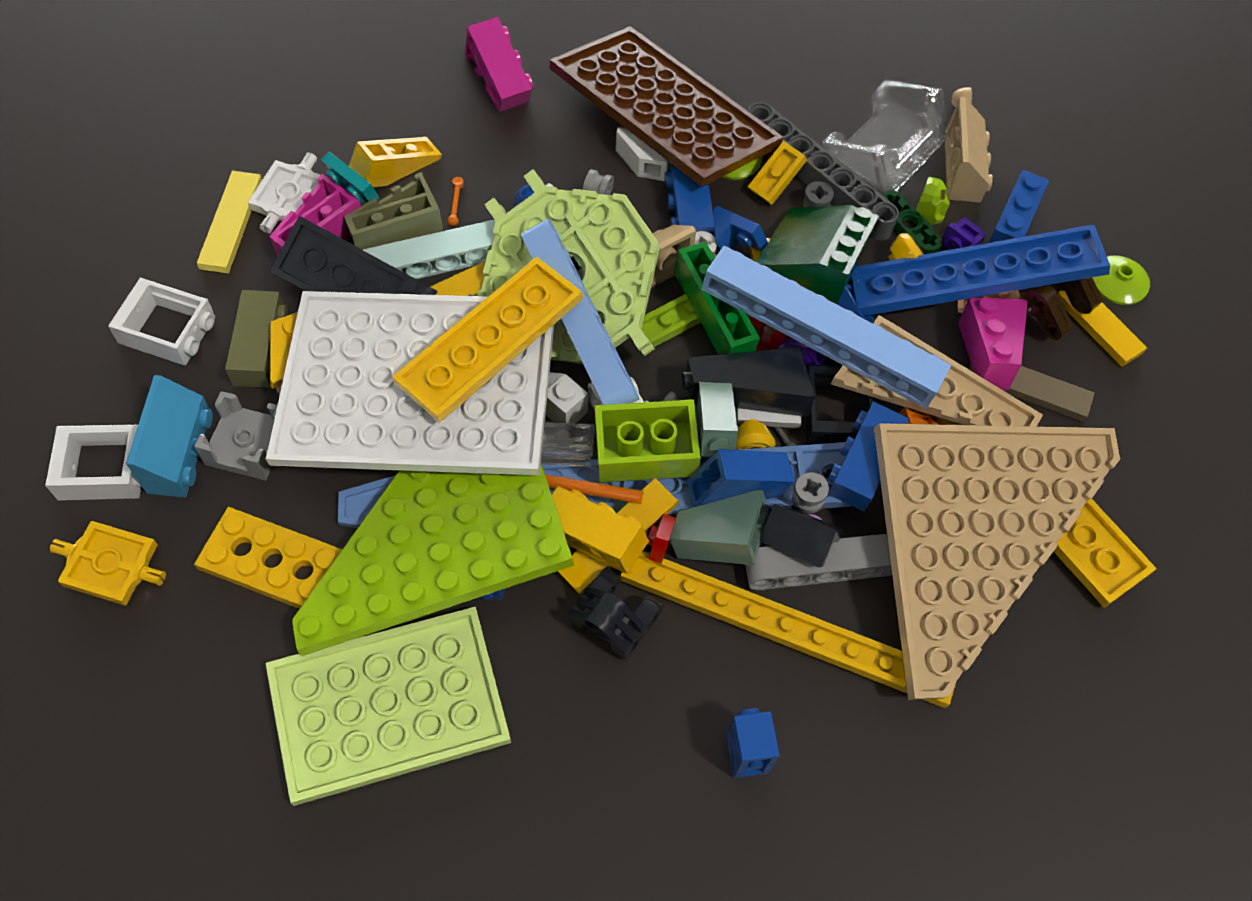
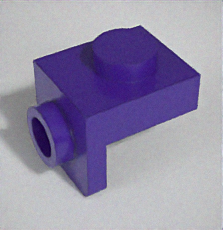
(963, 235)

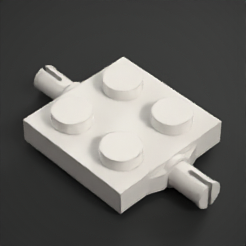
(283, 190)

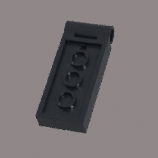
(328, 263)

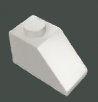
(565, 399)

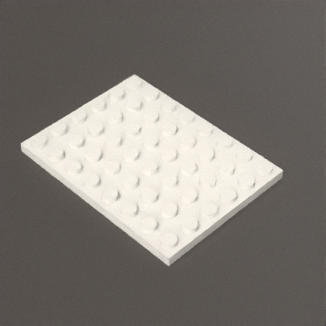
(348, 412)

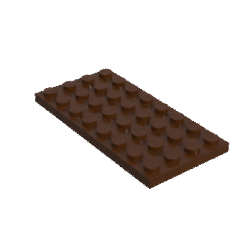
(666, 105)

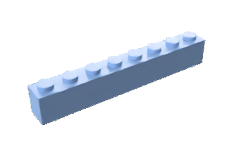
(825, 327)

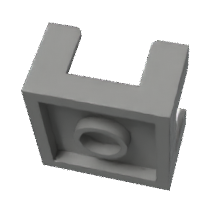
(239, 439)

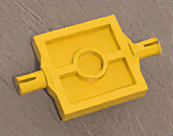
(107, 562)

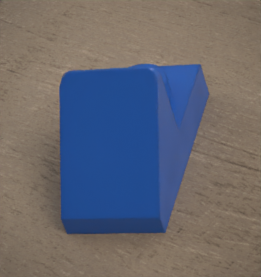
(735, 230)

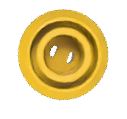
(904, 247)
(754, 435)

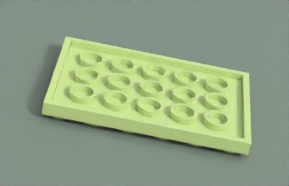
(385, 705)

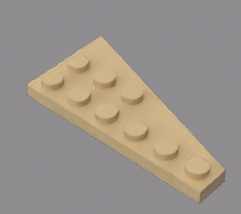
(961, 397)

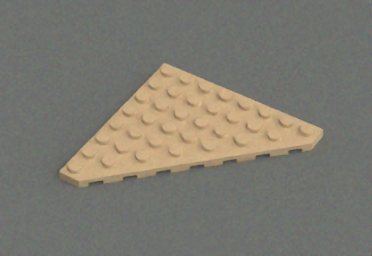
(972, 525)

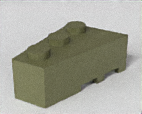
(398, 217)

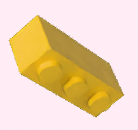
(599, 530)

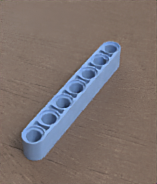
(583, 320)

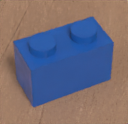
(752, 743)

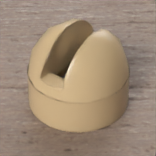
(962, 92)

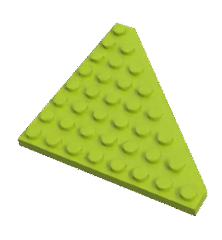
(433, 547)

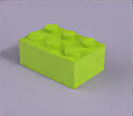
(647, 440)

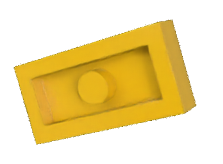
(777, 173)

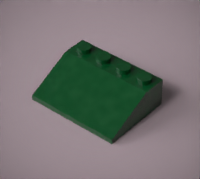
(820, 247)

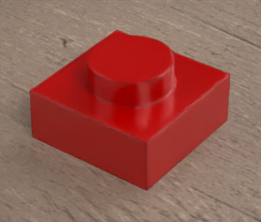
(660, 537)

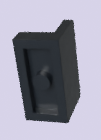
(800, 534)

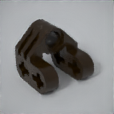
(1049, 310)

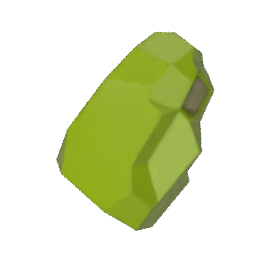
(934, 201)

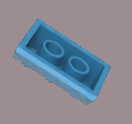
(165, 438)

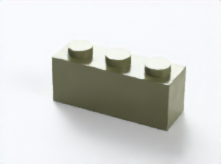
(250, 343)

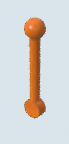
(458, 183)

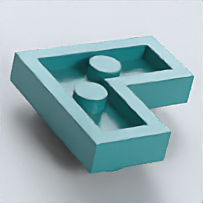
(348, 179)

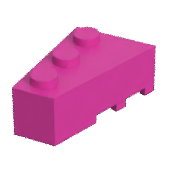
(498, 64)
(323, 207)
(994, 337)

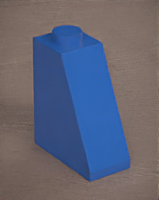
(740, 472)

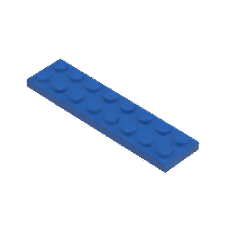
(980, 270)

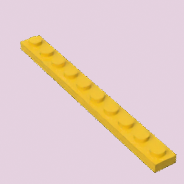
(773, 621)

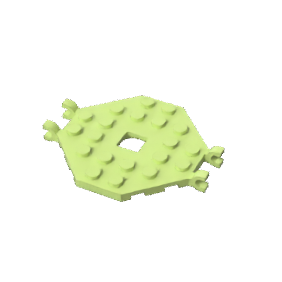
(606, 242)

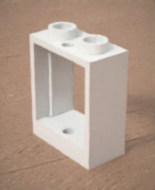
(139, 306)
(65, 457)

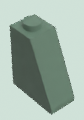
(716, 418)
(722, 529)

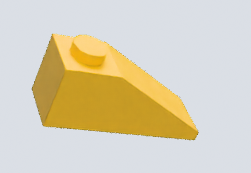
(392, 159)

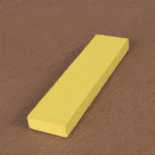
(229, 223)

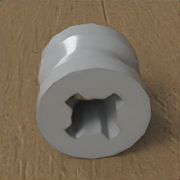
(598, 183)
(806, 500)

